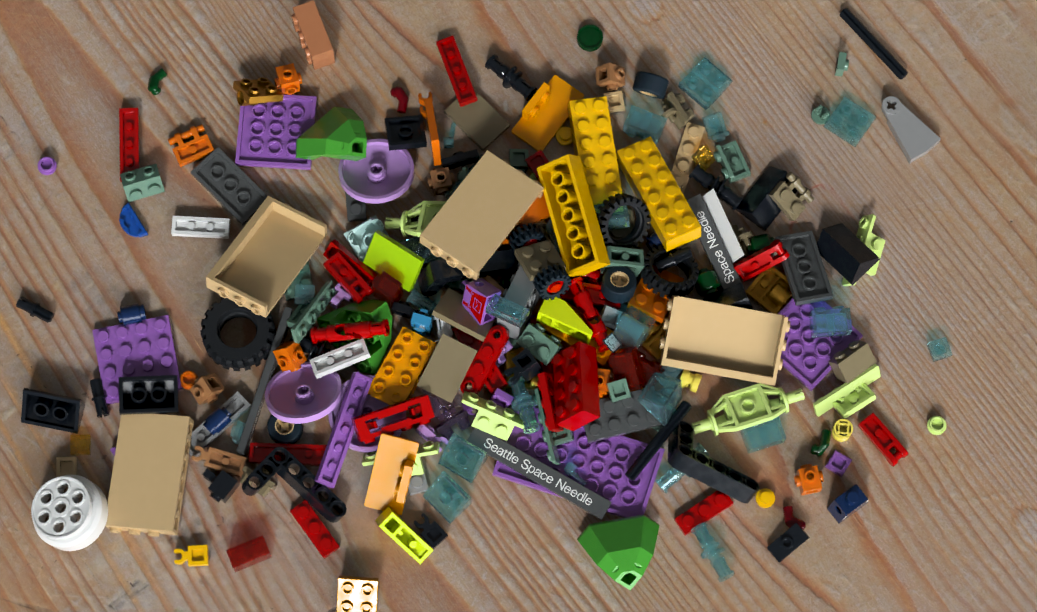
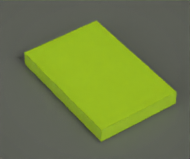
(395, 259)

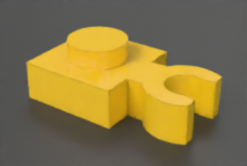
(196, 555)

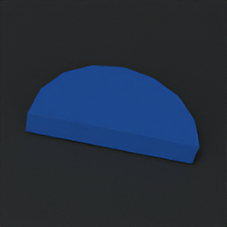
(130, 222)

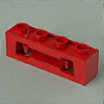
(425, 414)

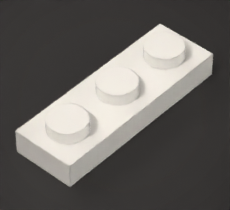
(200, 227)
(339, 358)

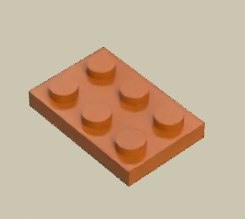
(652, 303)

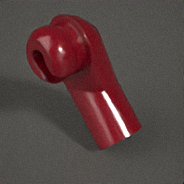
(402, 97)
(790, 519)

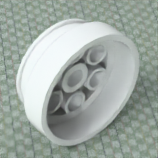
(74, 534)

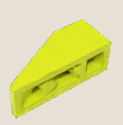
(563, 318)
(403, 535)

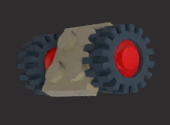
(540, 261)

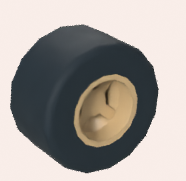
(650, 84)
(618, 284)
(284, 432)

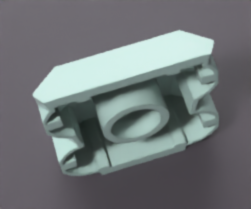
(362, 234)

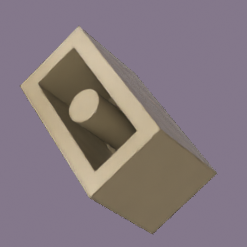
(852, 361)

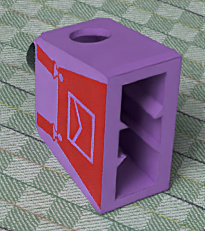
(477, 297)

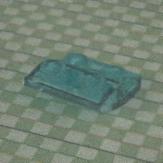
(705, 83)
(850, 122)

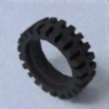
(640, 225)
(663, 286)

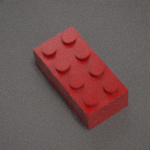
(576, 386)

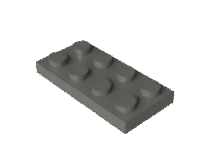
(229, 185)
(805, 269)
(620, 418)

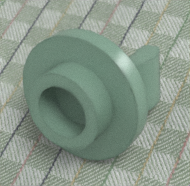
(820, 114)

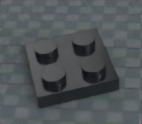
(405, 132)

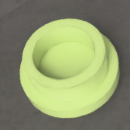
(936, 425)

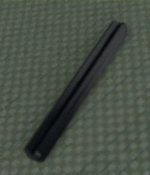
(873, 43)
(658, 441)

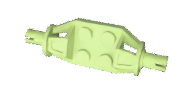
(426, 212)
(747, 408)

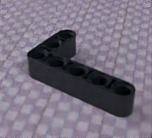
(439, 272)
(706, 469)
(296, 482)

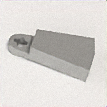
(909, 131)

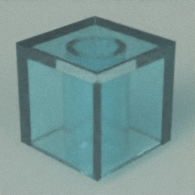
(633, 327)

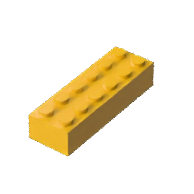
(595, 146)
(659, 191)
(573, 215)

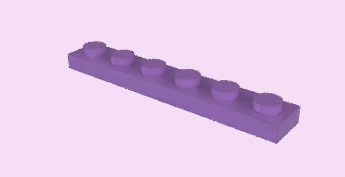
(343, 430)

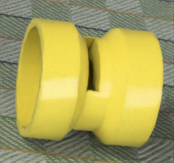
(690, 380)
(842, 430)

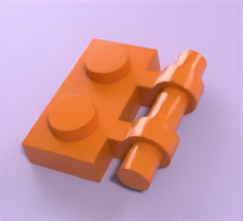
(191, 150)

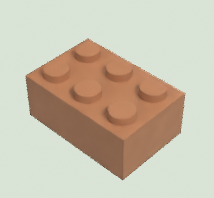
(312, 35)

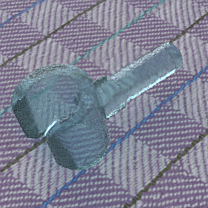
(449, 141)
(570, 470)

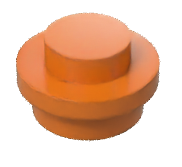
(187, 379)

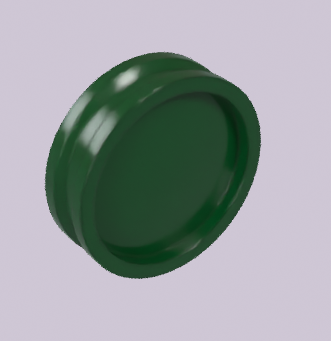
(590, 38)

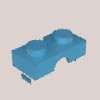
(421, 324)

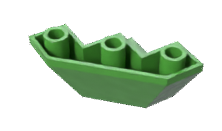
(334, 135)
(364, 311)
(621, 547)

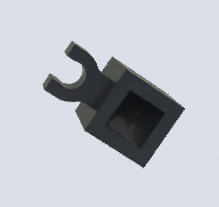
(525, 366)
(222, 485)

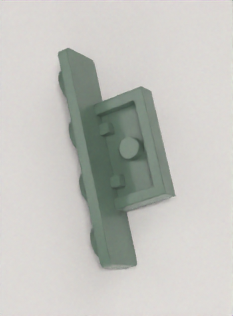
(306, 315)
(550, 437)

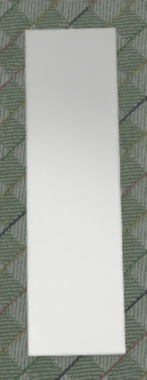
(723, 225)

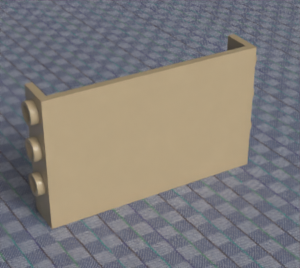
(480, 214)
(266, 256)
(723, 340)
(149, 473)

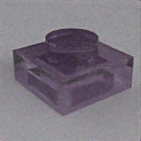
(436, 405)

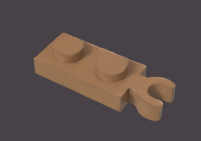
(221, 460)

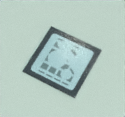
(612, 342)

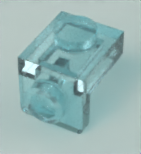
(715, 127)

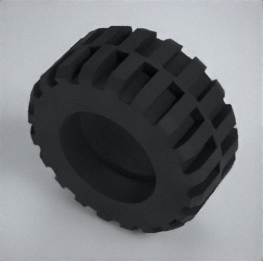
(236, 357)

